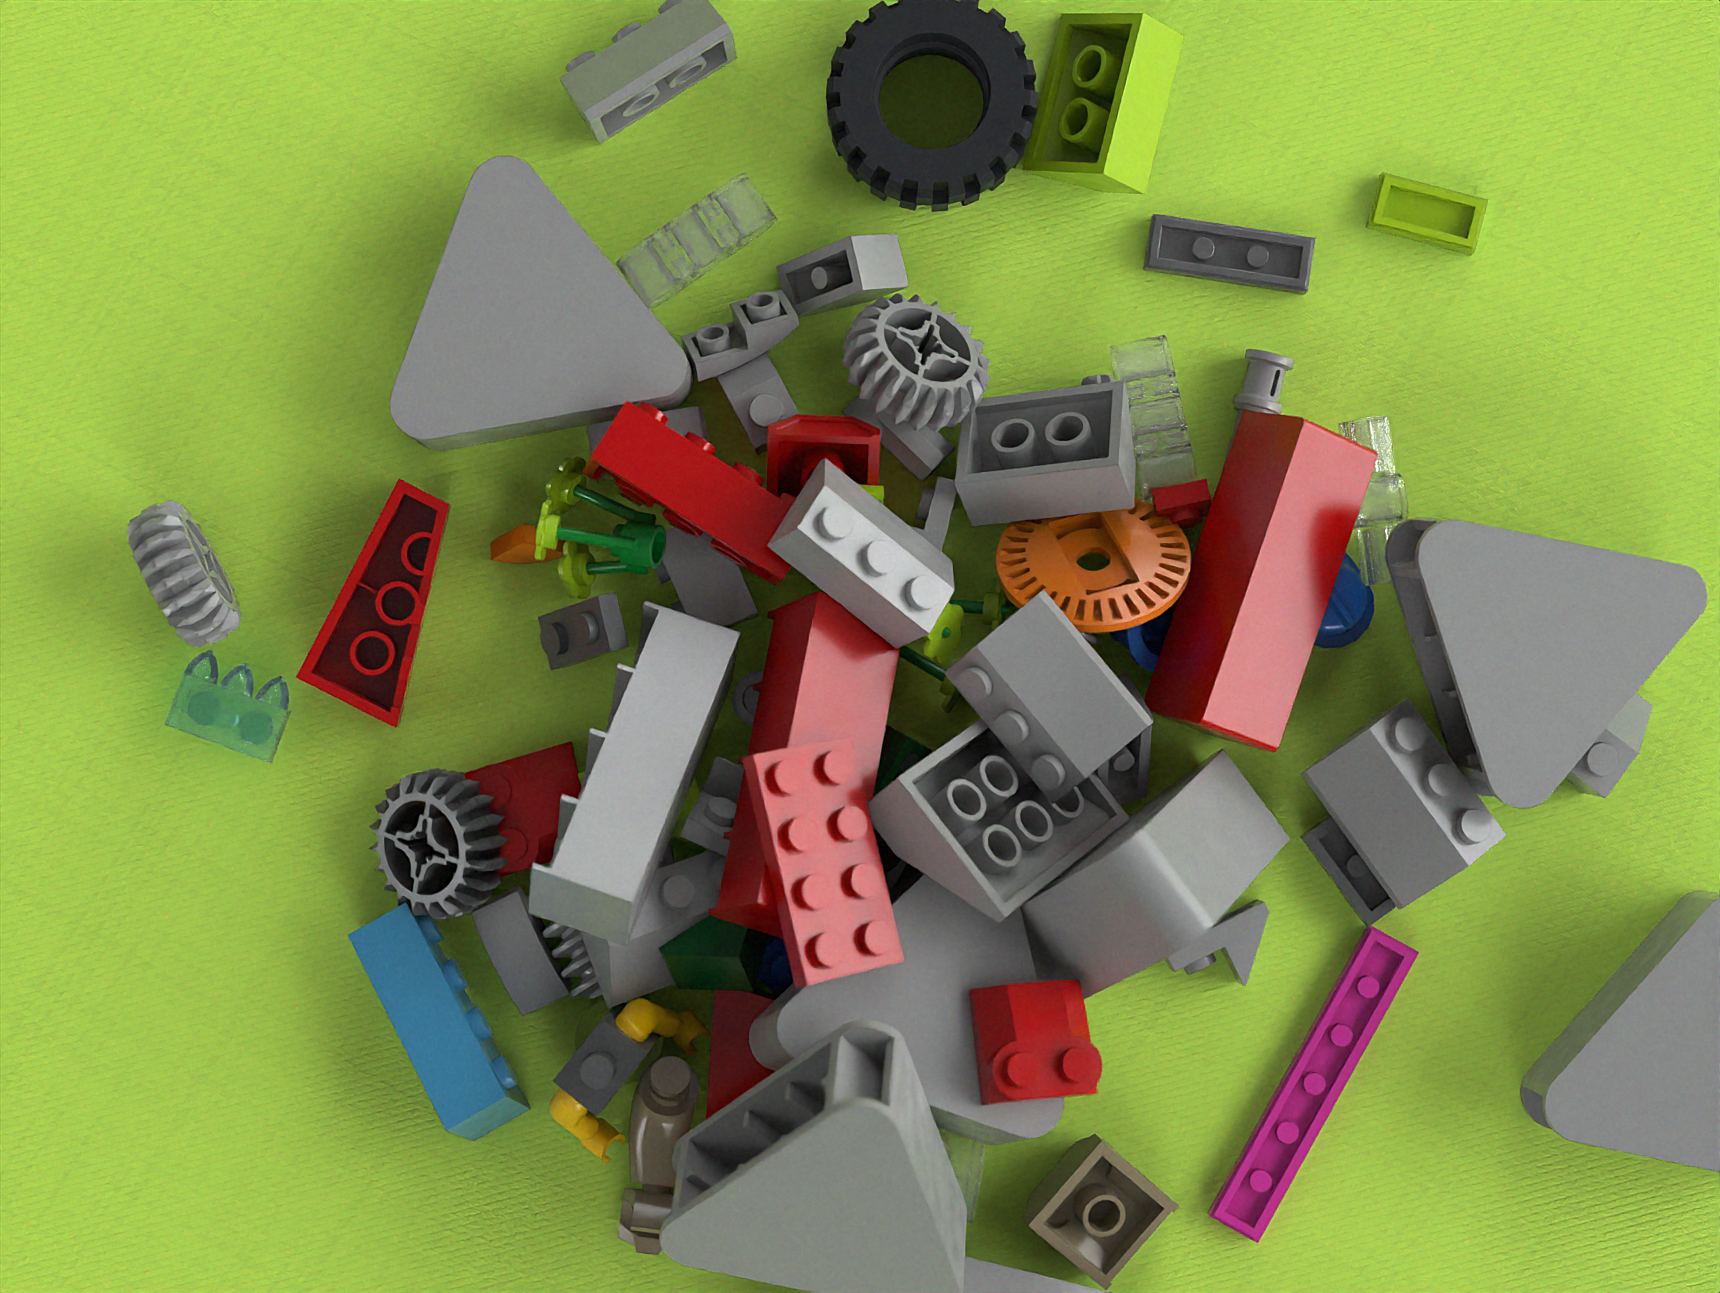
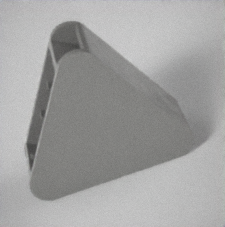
(528, 326)
(1531, 643)
(1153, 880)
(925, 998)
(1645, 1050)
(824, 1177)

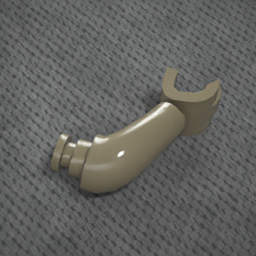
(658, 1119)

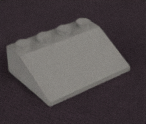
(986, 826)

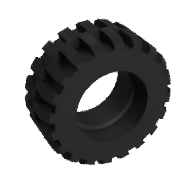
(940, 29)

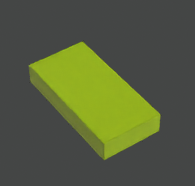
(1427, 213)

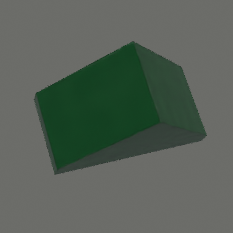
(716, 956)

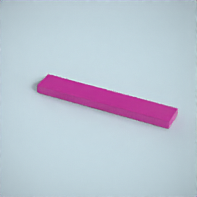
(1312, 1083)

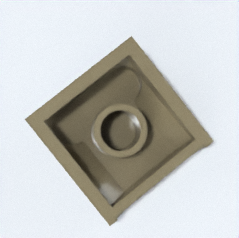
(1096, 1208)

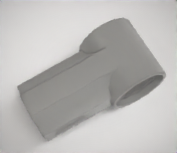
(917, 451)

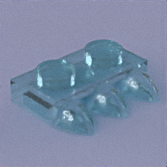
(228, 711)

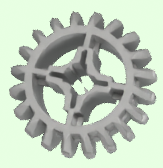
(915, 362)
(183, 574)

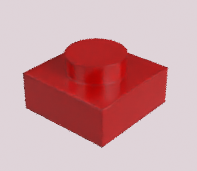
(1183, 503)

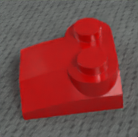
(804, 440)
(529, 797)
(1033, 1042)

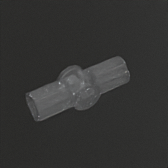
(1384, 501)

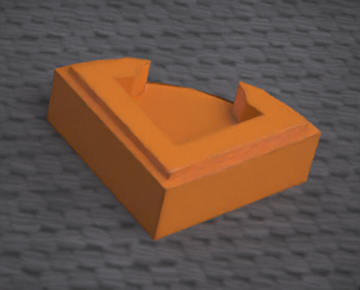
(520, 545)

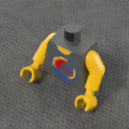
(608, 1061)

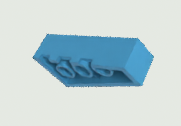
(438, 1023)

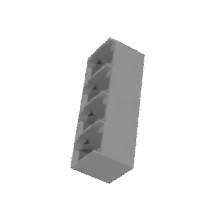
(636, 776)

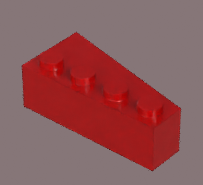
(692, 487)
(378, 617)

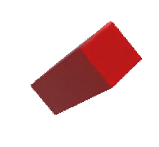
(1260, 579)
(819, 683)

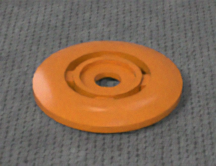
(1141, 582)

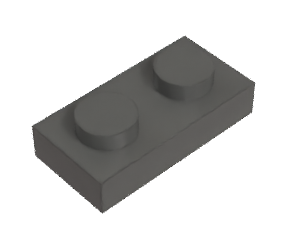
(583, 631)
(1348, 871)

